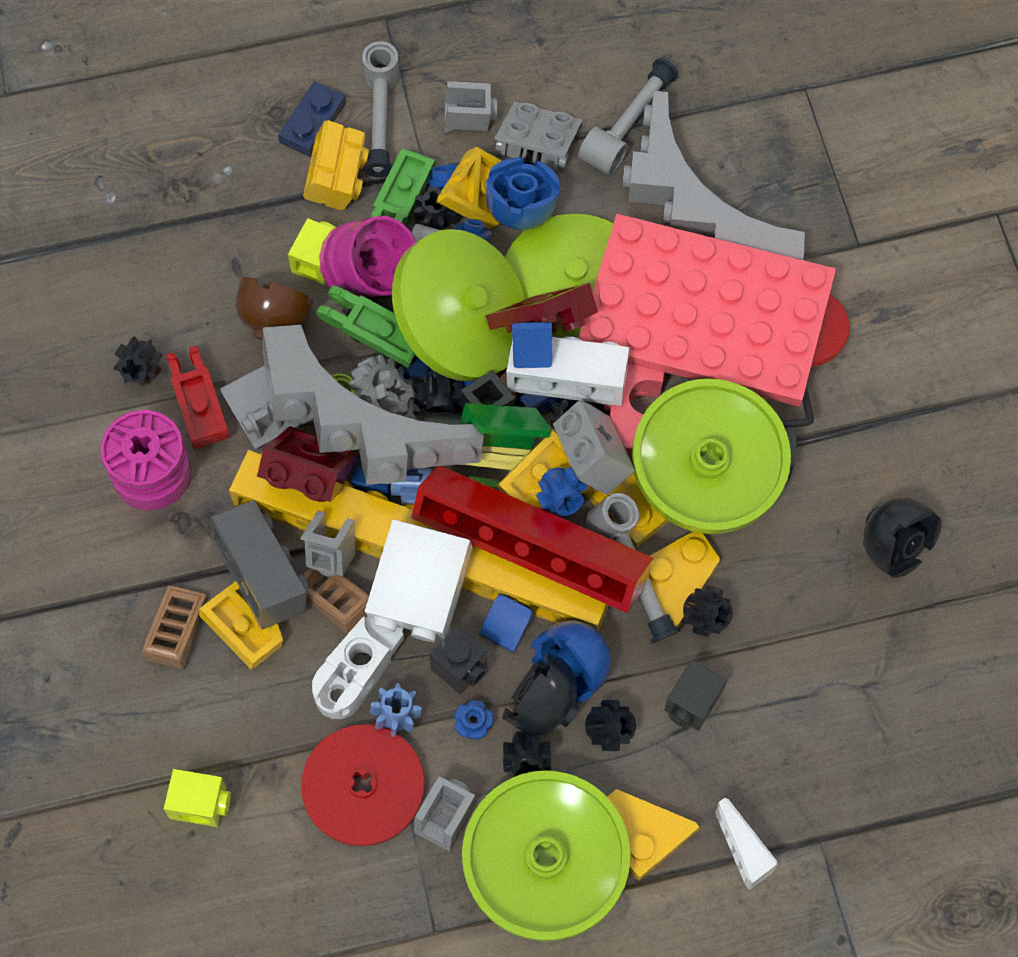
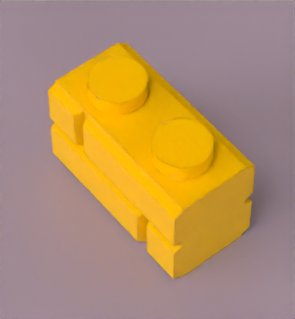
(335, 166)

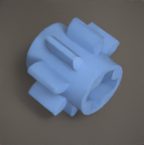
(408, 488)
(395, 698)

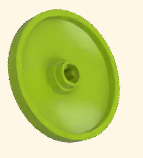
(560, 256)
(442, 302)
(711, 456)
(546, 856)

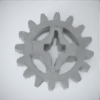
(384, 386)

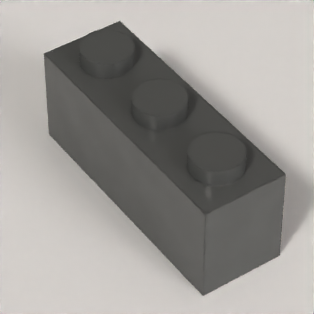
(259, 564)

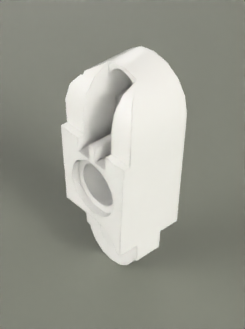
(353, 679)

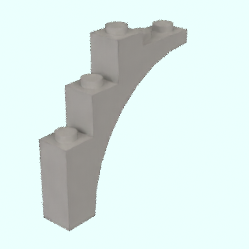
(664, 178)
(345, 422)

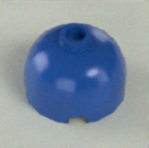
(521, 193)
(581, 650)

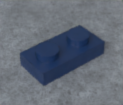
(316, 107)

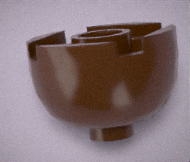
(270, 306)

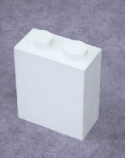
(418, 581)

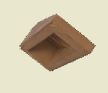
(350, 612)
(168, 656)

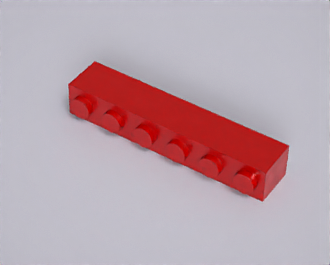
(532, 538)

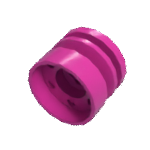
(364, 255)
(148, 479)

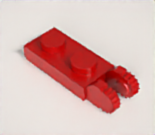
(198, 401)

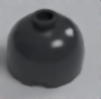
(899, 533)
(544, 698)

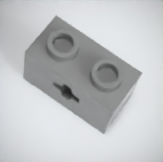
(593, 447)

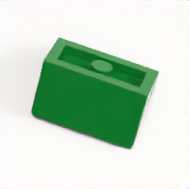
(506, 425)

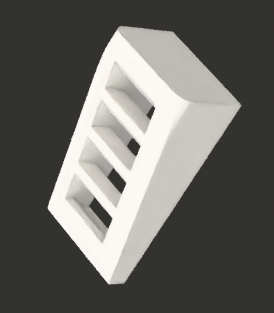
(748, 851)

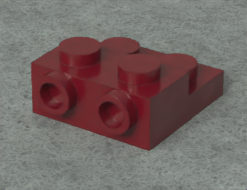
(559, 307)
(296, 463)

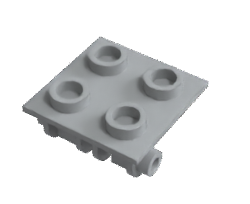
(538, 131)
(253, 409)

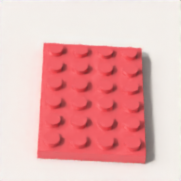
(709, 308)

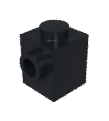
(459, 661)

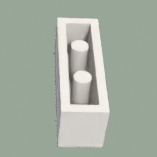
(577, 372)

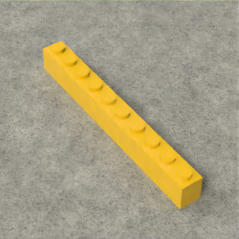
(373, 515)

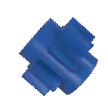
(561, 491)

